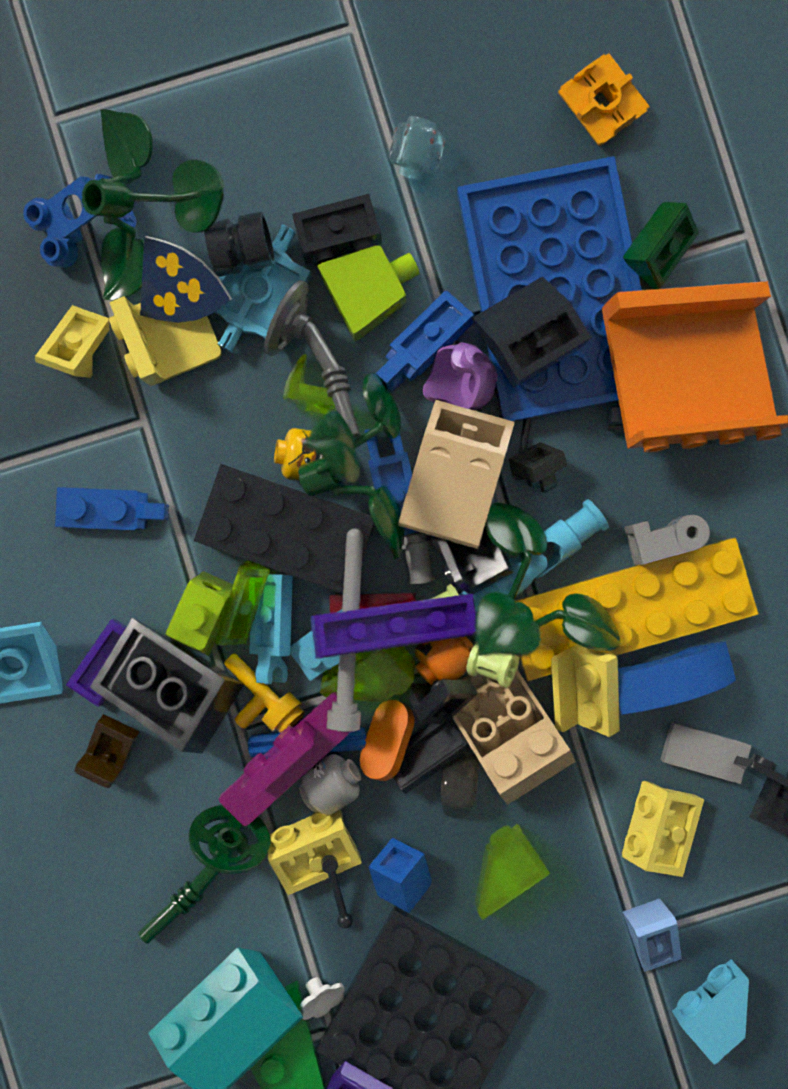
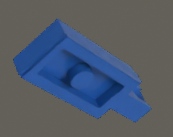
(418, 344)
(106, 509)

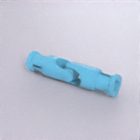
(566, 540)

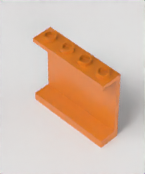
(691, 366)

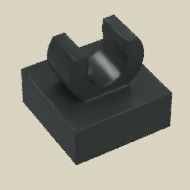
(538, 465)

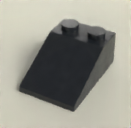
(166, 687)

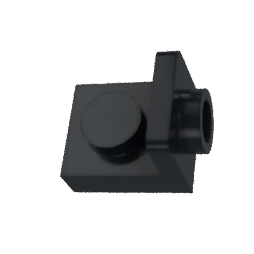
(440, 700)

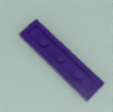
(393, 625)

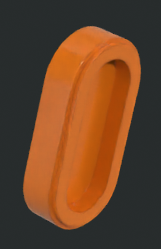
(387, 740)

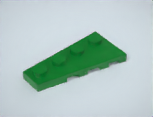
(292, 1060)

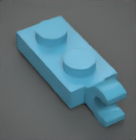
(272, 629)

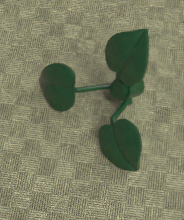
(128, 148)
(339, 462)
(508, 625)

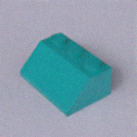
(226, 1022)

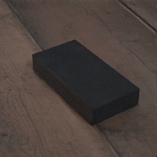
(429, 753)

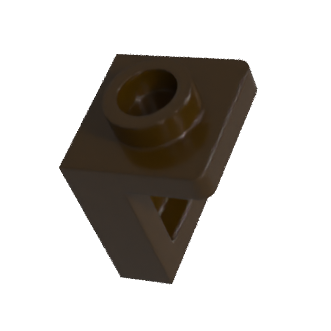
(107, 751)

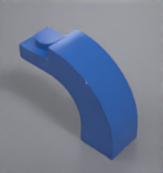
(675, 678)

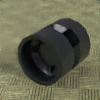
(239, 244)

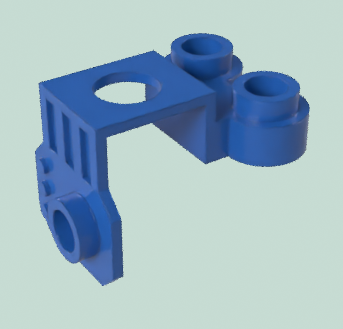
(60, 224)

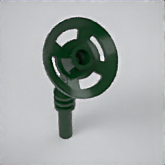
(224, 851)

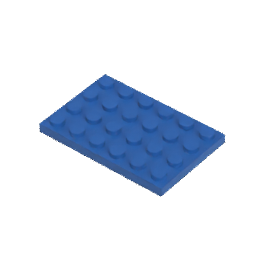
(574, 234)

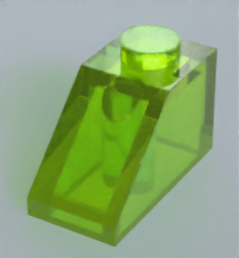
(377, 675)
(507, 869)

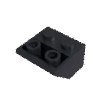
(531, 330)

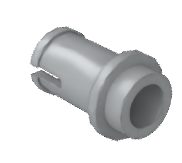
(418, 558)

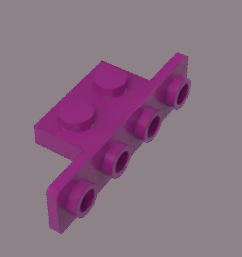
(286, 762)

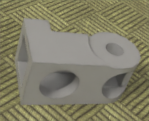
(679, 537)

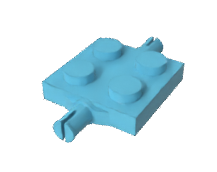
(259, 292)

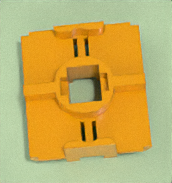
(605, 77)

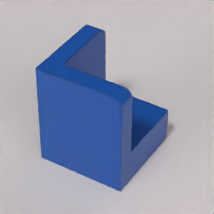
(400, 875)

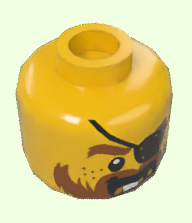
(293, 453)

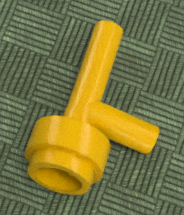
(281, 711)

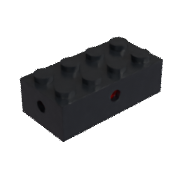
(280, 527)

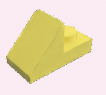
(74, 342)

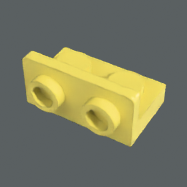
(586, 690)
(662, 829)
(300, 847)

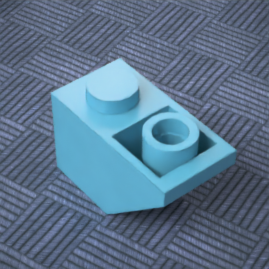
(716, 1011)

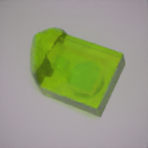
(312, 397)

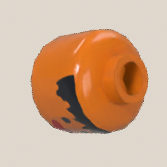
(443, 659)

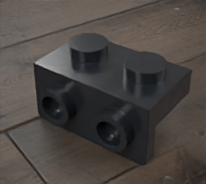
(337, 229)
(473, 567)

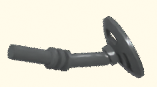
(291, 322)

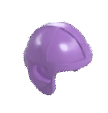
(461, 377)

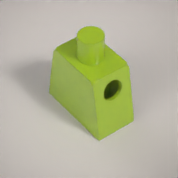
(367, 287)
(200, 612)

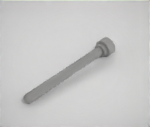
(344, 711)

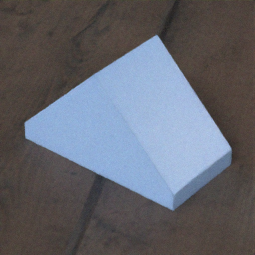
(653, 934)

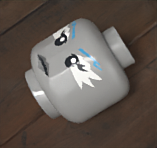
(330, 784)

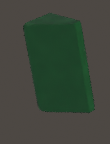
(662, 243)

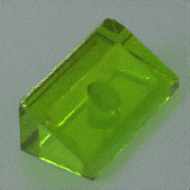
(242, 604)

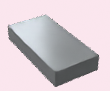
(704, 752)

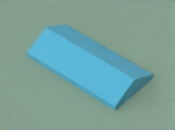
(28, 663)

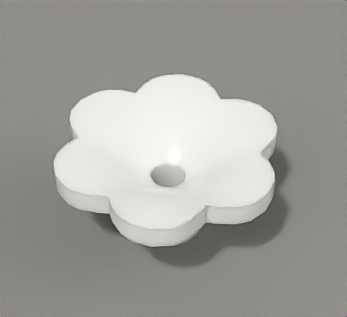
(321, 998)

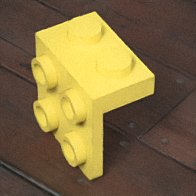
(162, 347)

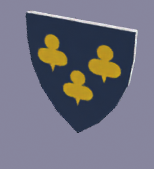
(178, 284)

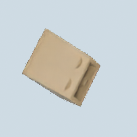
(456, 474)
(512, 736)

